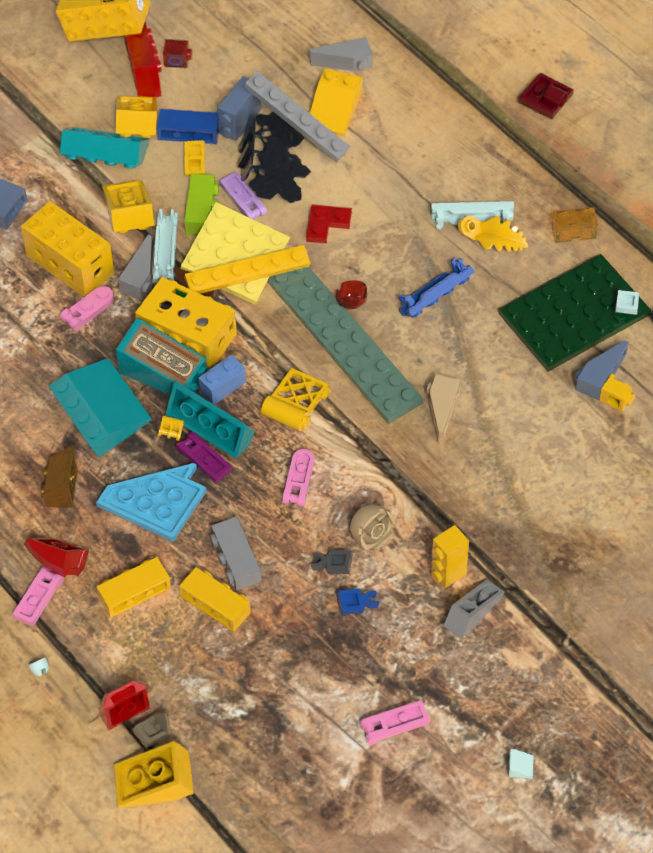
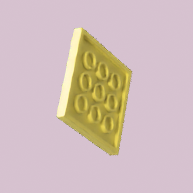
(232, 238)

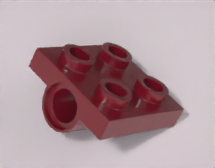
(546, 95)

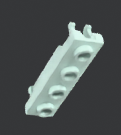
(482, 211)
(165, 246)

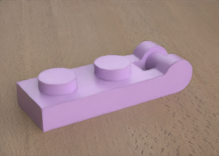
(242, 196)

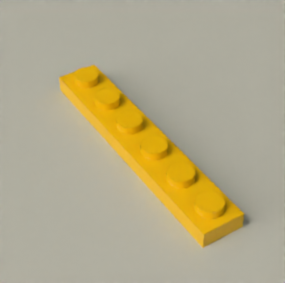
(248, 270)

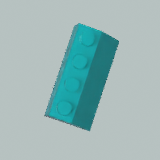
(103, 146)
(209, 421)

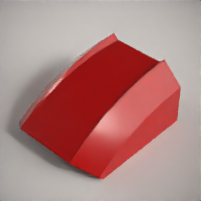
(58, 555)
(123, 703)

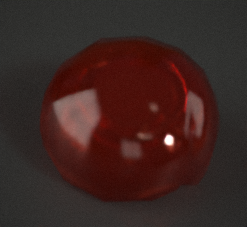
(352, 294)

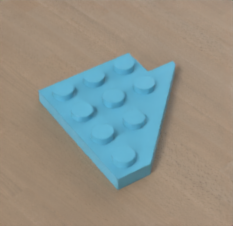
(156, 501)

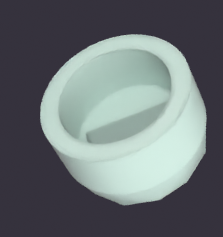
(39, 665)

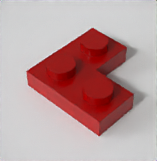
(324, 217)

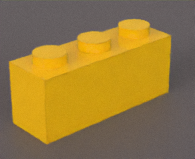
(449, 557)
(133, 586)
(215, 599)

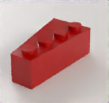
(144, 62)

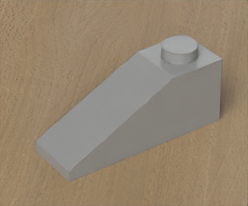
(348, 55)
(137, 276)
(472, 608)

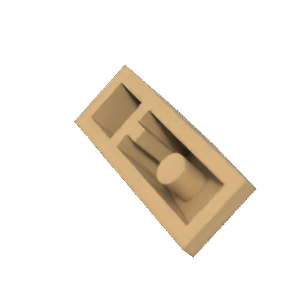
(443, 398)

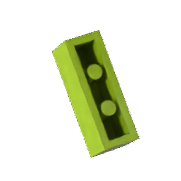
(200, 201)

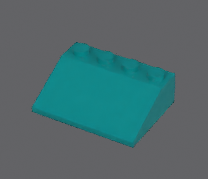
(100, 405)

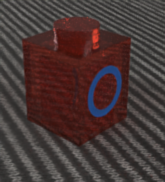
(177, 53)

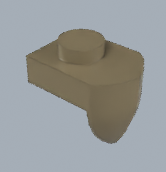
(152, 729)

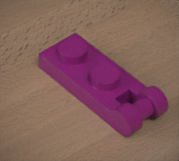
(204, 456)

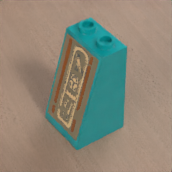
(158, 359)

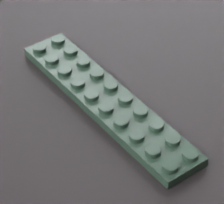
(347, 343)

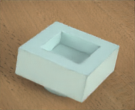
(627, 302)

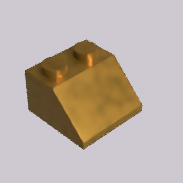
(60, 479)

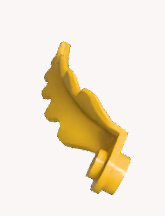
(492, 233)

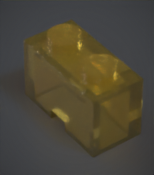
(574, 224)

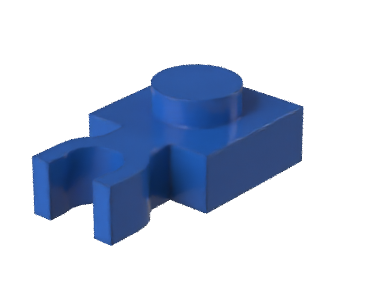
(352, 601)

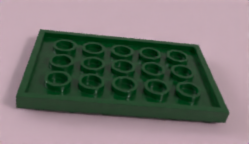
(571, 313)

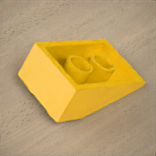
(336, 99)
(136, 116)
(128, 206)
(154, 776)

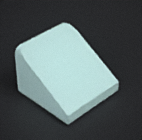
(520, 764)

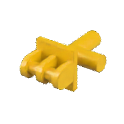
(171, 427)

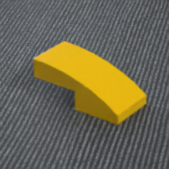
(194, 157)

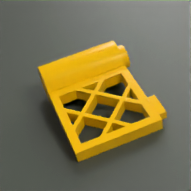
(288, 410)

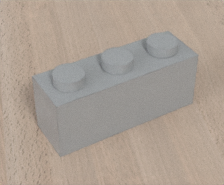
(235, 554)

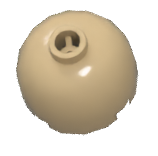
(372, 526)

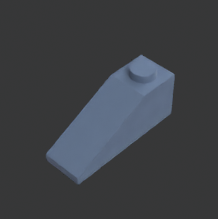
(599, 369)

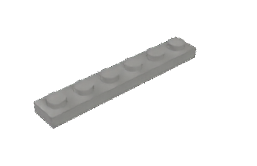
(296, 116)

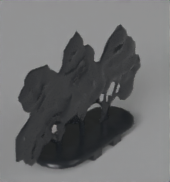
(275, 159)

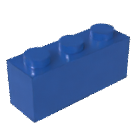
(187, 126)

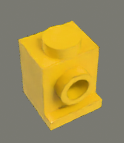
(616, 393)

